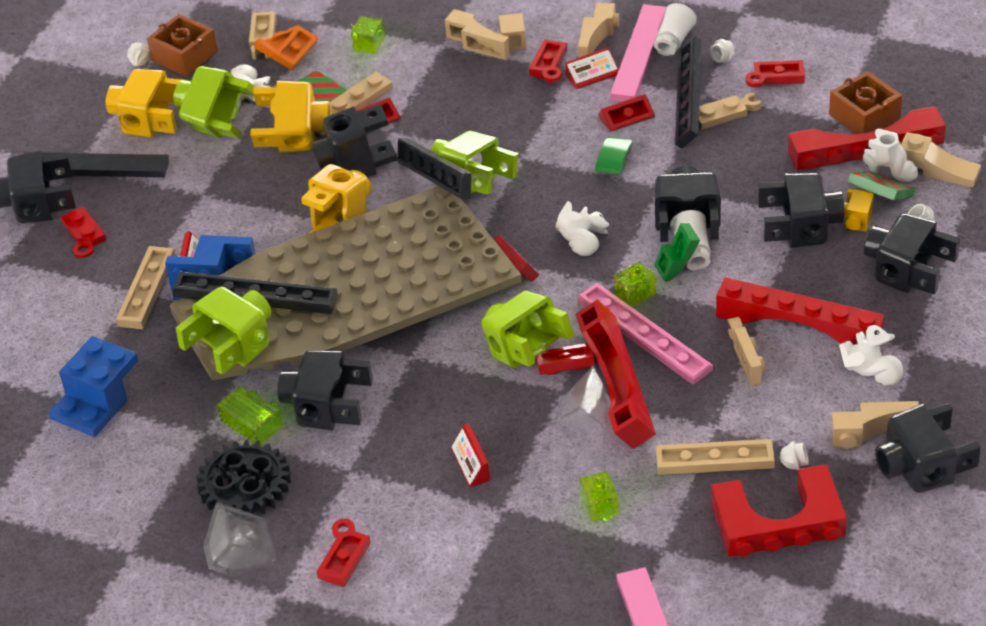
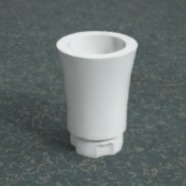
(674, 28)
(700, 258)

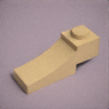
(597, 27)
(475, 37)
(939, 163)
(854, 427)

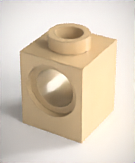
(513, 27)

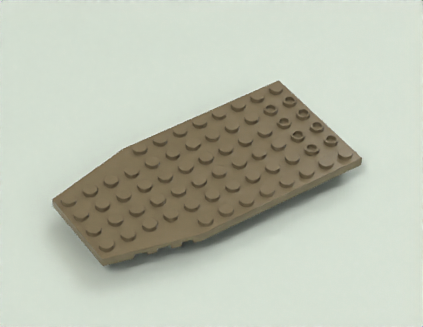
(388, 274)

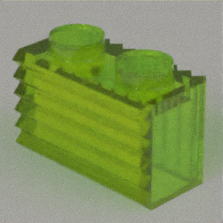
(250, 415)

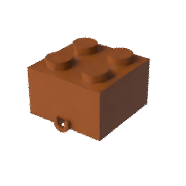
(182, 44)
(865, 104)

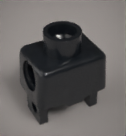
(347, 141)
(29, 186)
(684, 191)
(805, 206)
(906, 250)
(320, 387)
(922, 450)

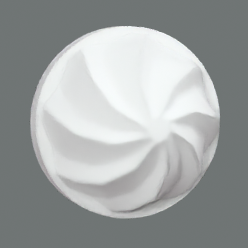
(722, 51)
(139, 54)
(922, 211)
(794, 455)

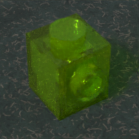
(367, 34)
(635, 284)
(599, 496)

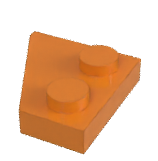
(288, 46)

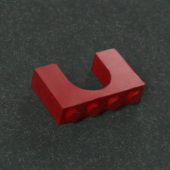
(750, 533)

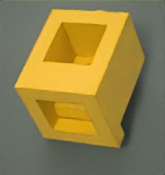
(858, 209)

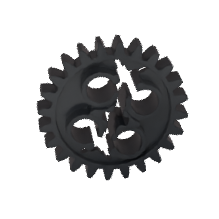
(244, 478)

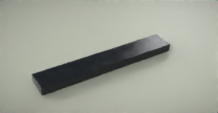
(688, 92)
(116, 164)
(434, 168)
(277, 294)

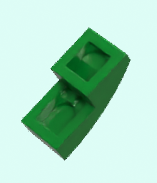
(613, 155)
(676, 255)

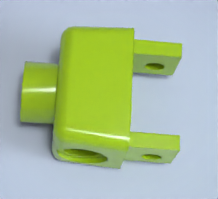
(211, 101)
(469, 144)
(237, 327)
(518, 334)

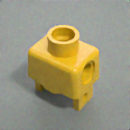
(144, 103)
(294, 113)
(336, 195)

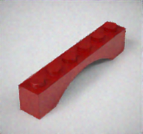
(819, 148)
(759, 302)
(627, 405)

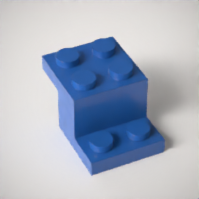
(212, 256)
(93, 386)

